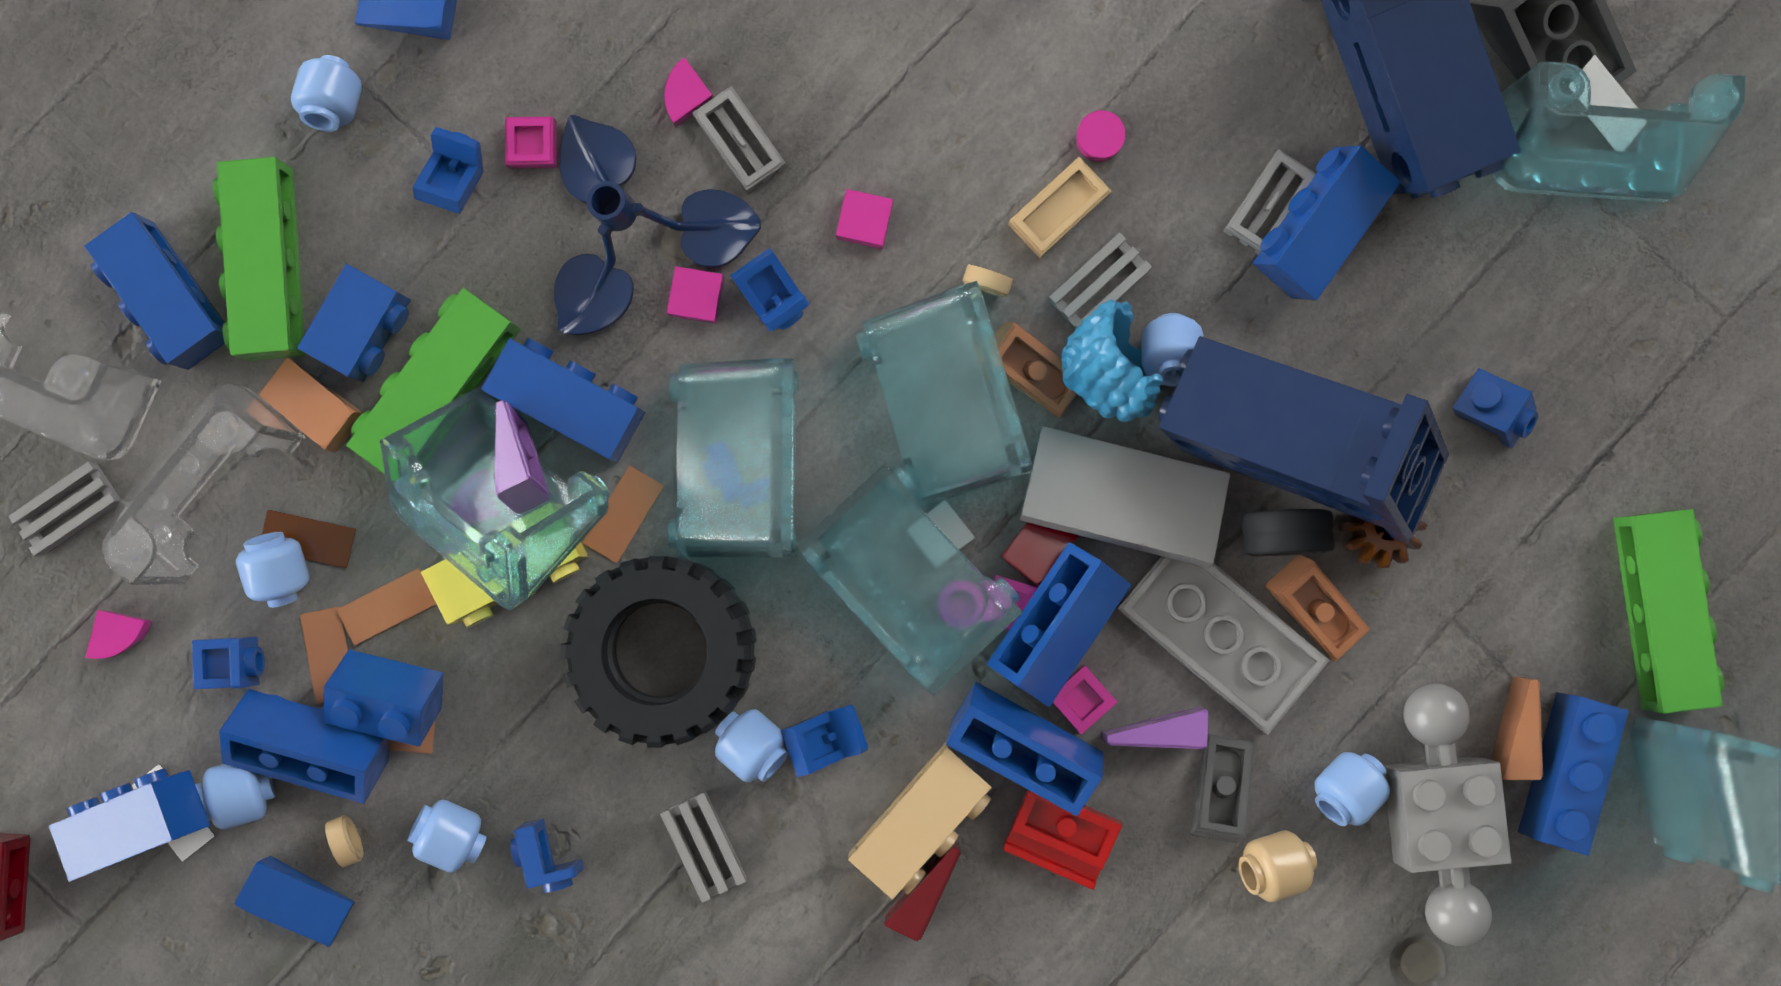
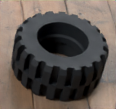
(594, 661)

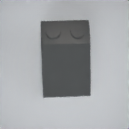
(1553, 32)

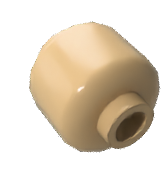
(1277, 866)

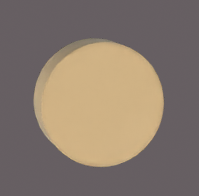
(988, 280)
(344, 841)

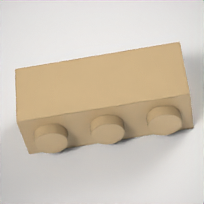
(921, 822)

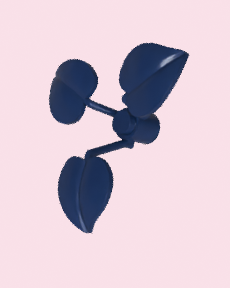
(593, 168)

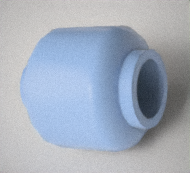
(326, 93)
(1165, 343)
(272, 569)
(750, 745)
(1351, 789)
(234, 795)
(446, 836)

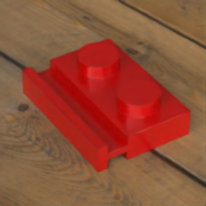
(1061, 841)

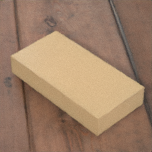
(1059, 207)

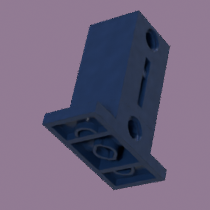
(1424, 90)
(1307, 435)

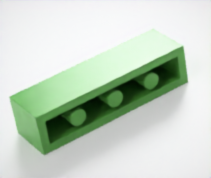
(259, 258)
(441, 369)
(1668, 611)

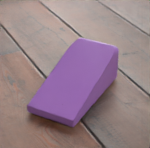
(517, 466)
(1175, 730)

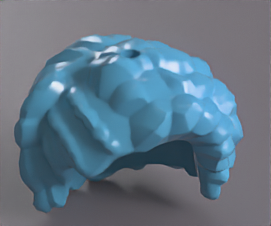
(1106, 367)

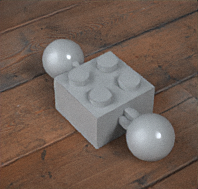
(1447, 814)

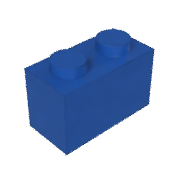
(355, 324)
(383, 697)

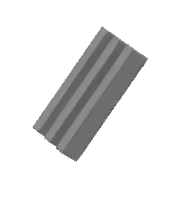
(762, 173)
(1248, 235)
(1130, 255)
(31, 530)
(683, 848)

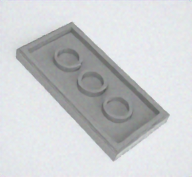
(1125, 497)
(1224, 638)

